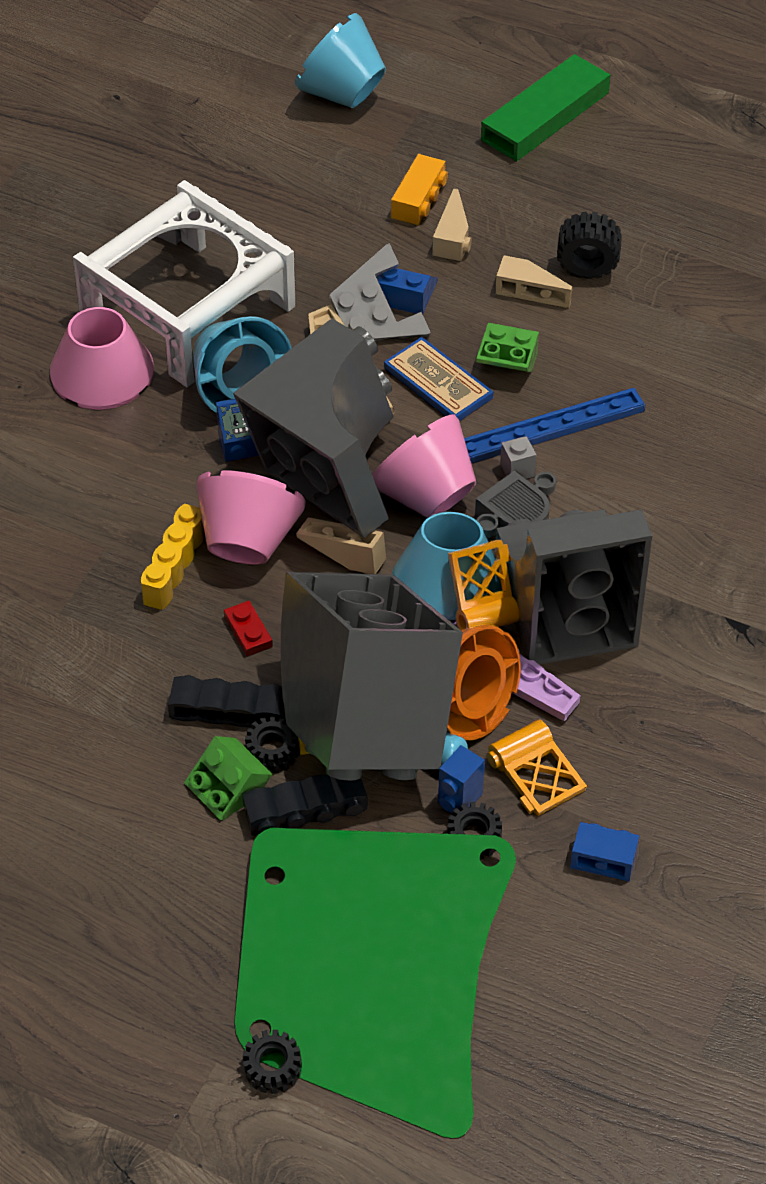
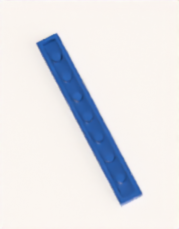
(556, 423)

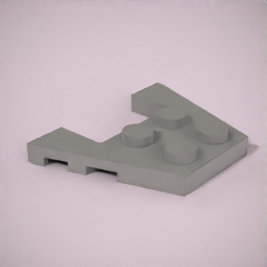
(363, 303)

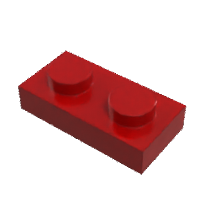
(248, 628)

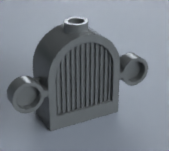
(514, 500)

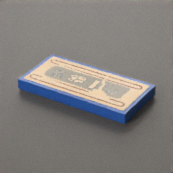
(438, 379)

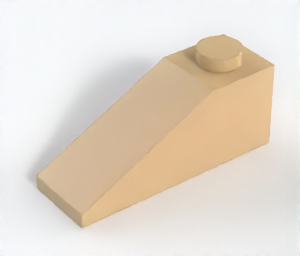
(451, 234)
(530, 282)
(345, 545)

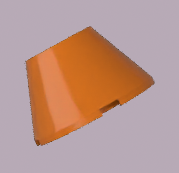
(483, 681)

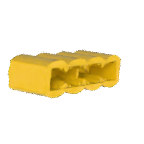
(172, 557)

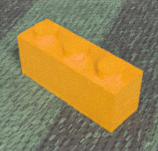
(418, 189)

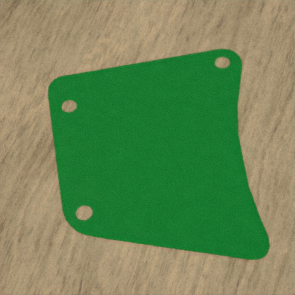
(373, 962)

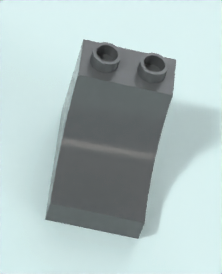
(317, 419)
(578, 582)

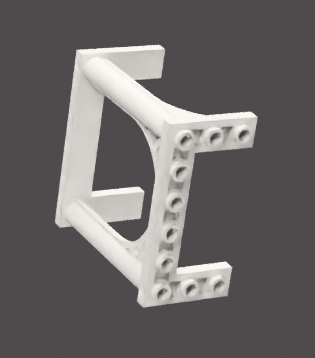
(192, 214)

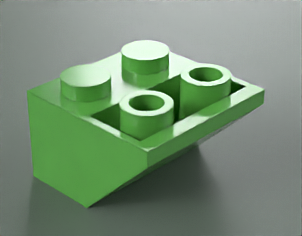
(509, 347)
(225, 774)

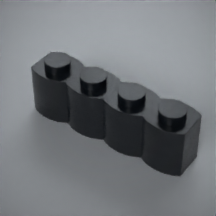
(224, 702)
(304, 801)

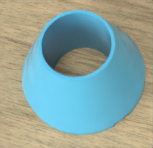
(343, 65)
(262, 346)
(427, 566)

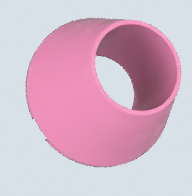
(100, 361)
(429, 470)
(246, 515)

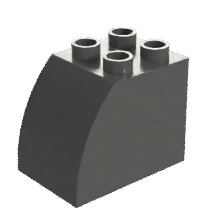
(366, 673)

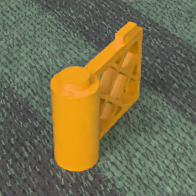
(491, 609)
(520, 751)

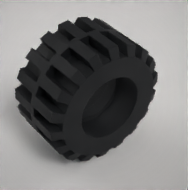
(589, 245)

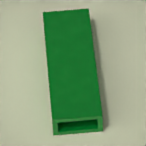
(545, 107)

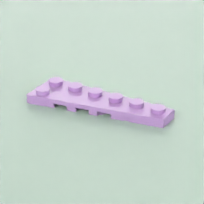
(544, 689)

